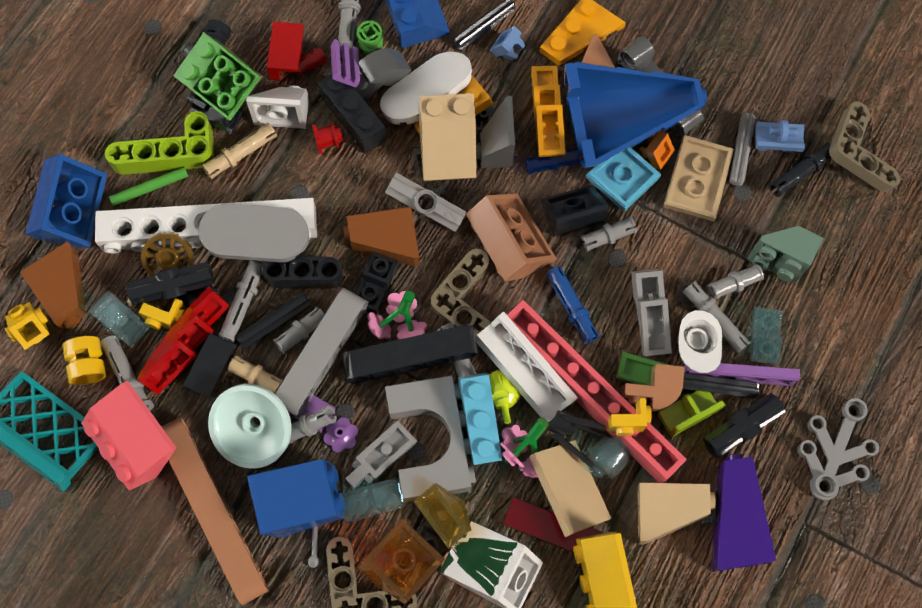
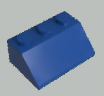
(417, 20)
(66, 202)

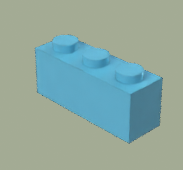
(480, 418)

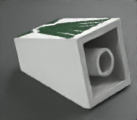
(492, 566)

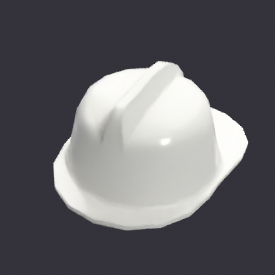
(700, 341)

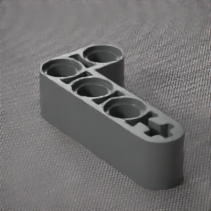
(639, 57)

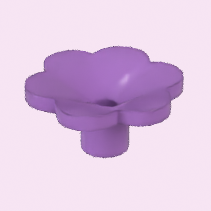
(345, 440)

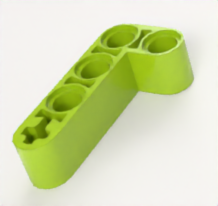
(127, 156)

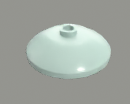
(237, 434)

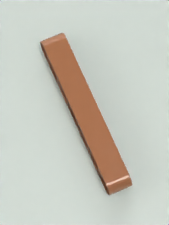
(214, 515)

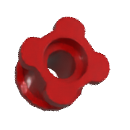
(327, 136)

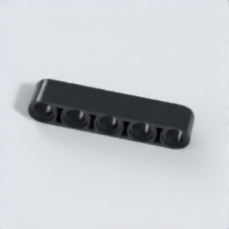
(409, 354)

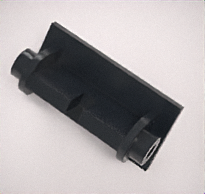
(213, 115)

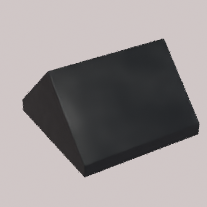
(574, 210)

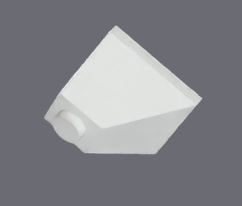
(280, 107)

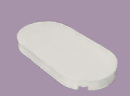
(440, 75)

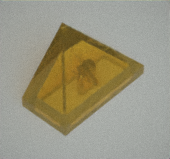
(444, 513)

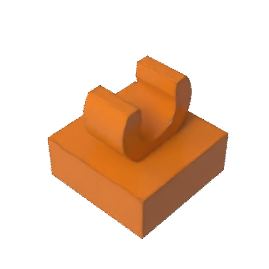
(658, 150)

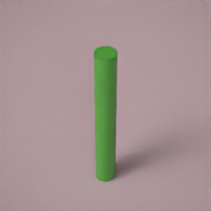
(148, 186)

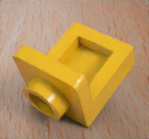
(159, 318)
(629, 423)

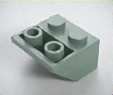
(786, 252)

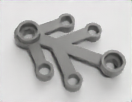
(836, 452)

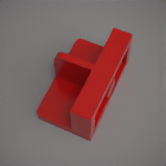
(284, 49)

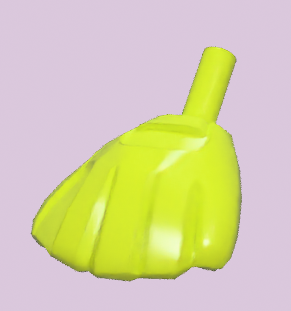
(503, 394)

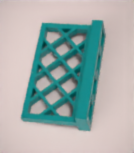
(30, 453)

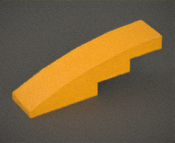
(547, 111)

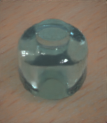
(609, 457)

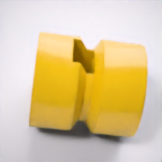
(84, 360)

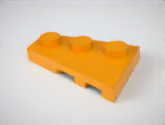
(577, 29)

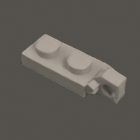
(381, 455)

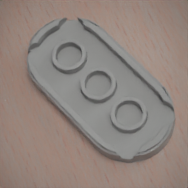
(253, 232)

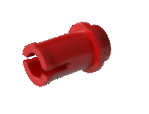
(312, 60)

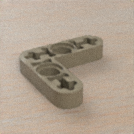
(880, 174)
(456, 295)
(350, 593)

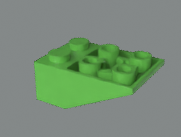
(217, 76)

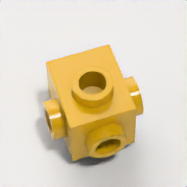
(26, 325)

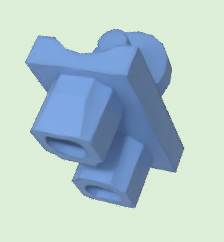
(779, 136)

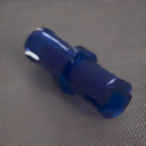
(540, 164)

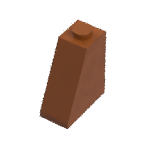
(385, 233)
(58, 285)

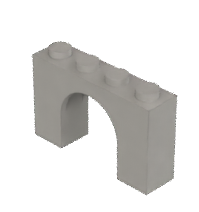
(436, 399)

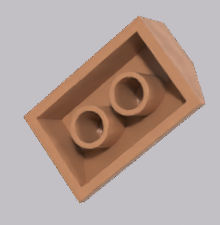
(510, 236)

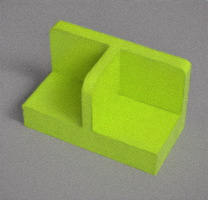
(689, 412)

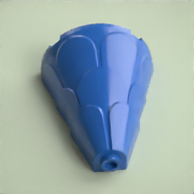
(624, 106)

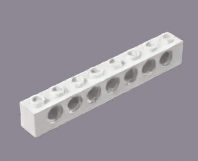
(112, 223)

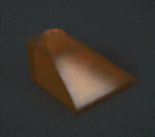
(401, 562)

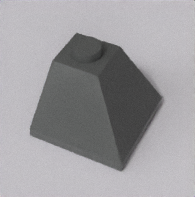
(498, 138)

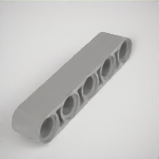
(321, 351)

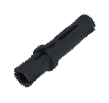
(811, 164)

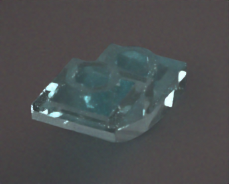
(766, 335)
(372, 500)

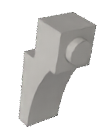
(652, 311)

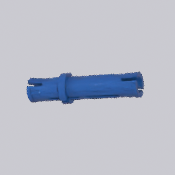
(574, 308)

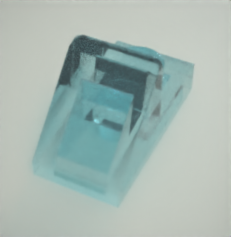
(119, 319)

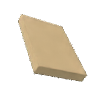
(698, 178)
(569, 489)

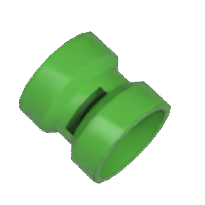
(369, 37)

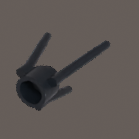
(565, 423)

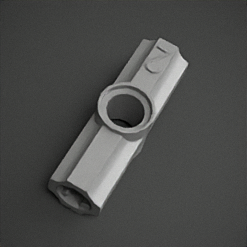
(409, 193)

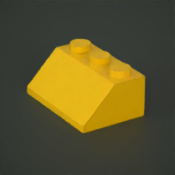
(605, 571)

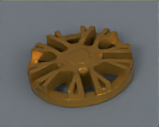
(167, 256)

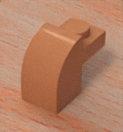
(663, 390)

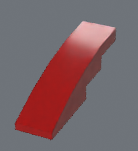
(178, 345)

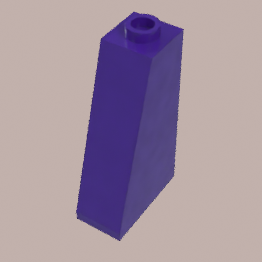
(741, 521)

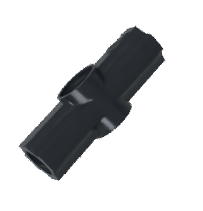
(170, 283)
(744, 425)

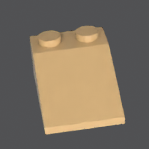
(447, 136)

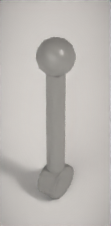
(314, 561)

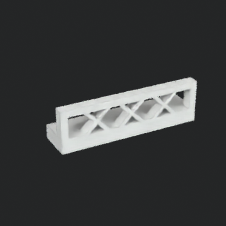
(524, 368)

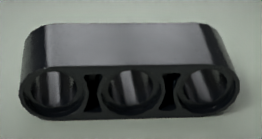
(313, 280)

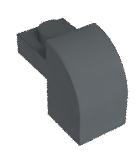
(379, 69)

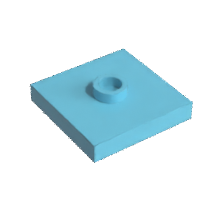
(623, 178)

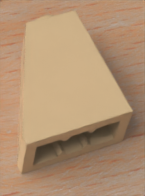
(671, 507)

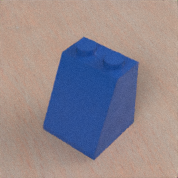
(296, 498)

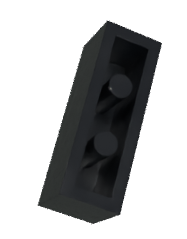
(352, 113)

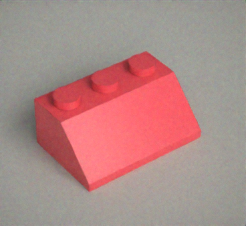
(128, 436)

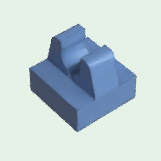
(504, 44)

